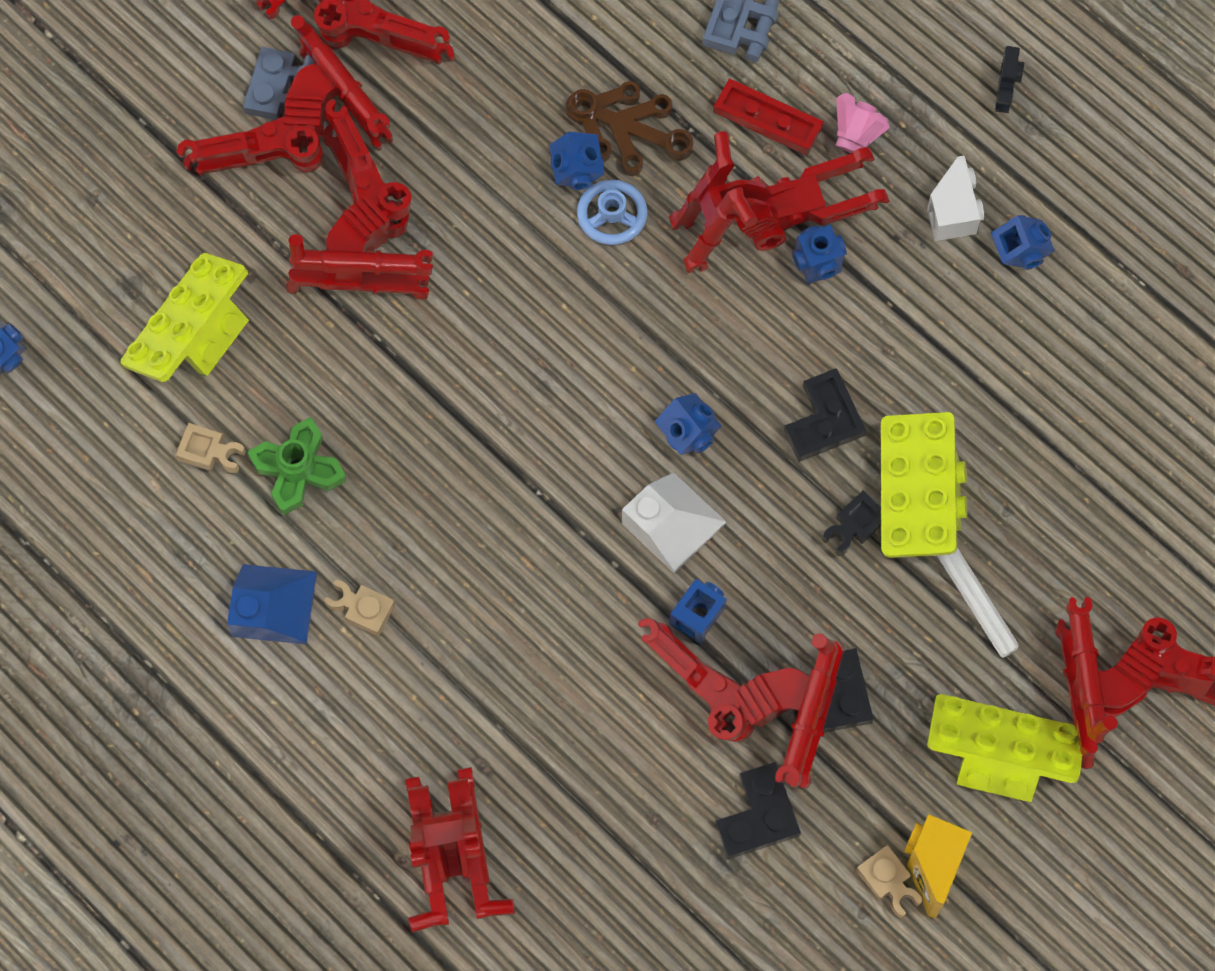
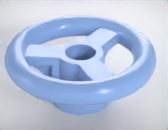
(612, 198)

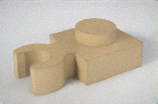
(205, 447)
(365, 609)
(885, 877)

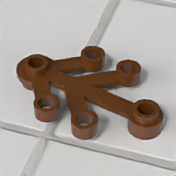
(626, 122)

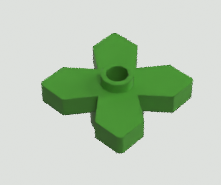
(297, 465)

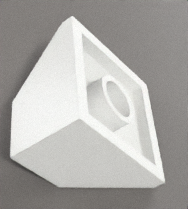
(671, 520)

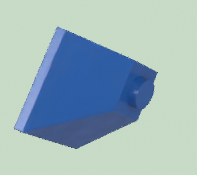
(272, 604)

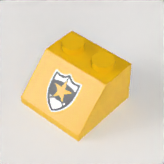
(934, 860)

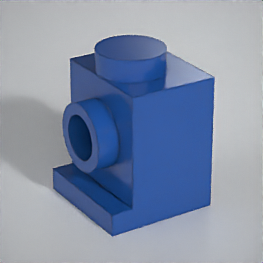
(698, 595)

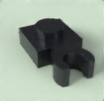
(1010, 72)
(858, 520)

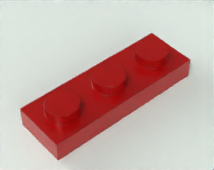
(768, 116)

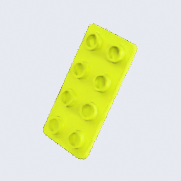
(192, 323)
(920, 485)
(1002, 747)

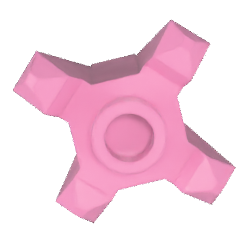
(857, 123)

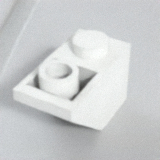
(953, 205)

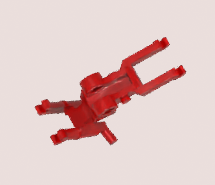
(371, 22)
(302, 117)
(765, 210)
(366, 225)
(1112, 692)
(761, 697)
(450, 847)

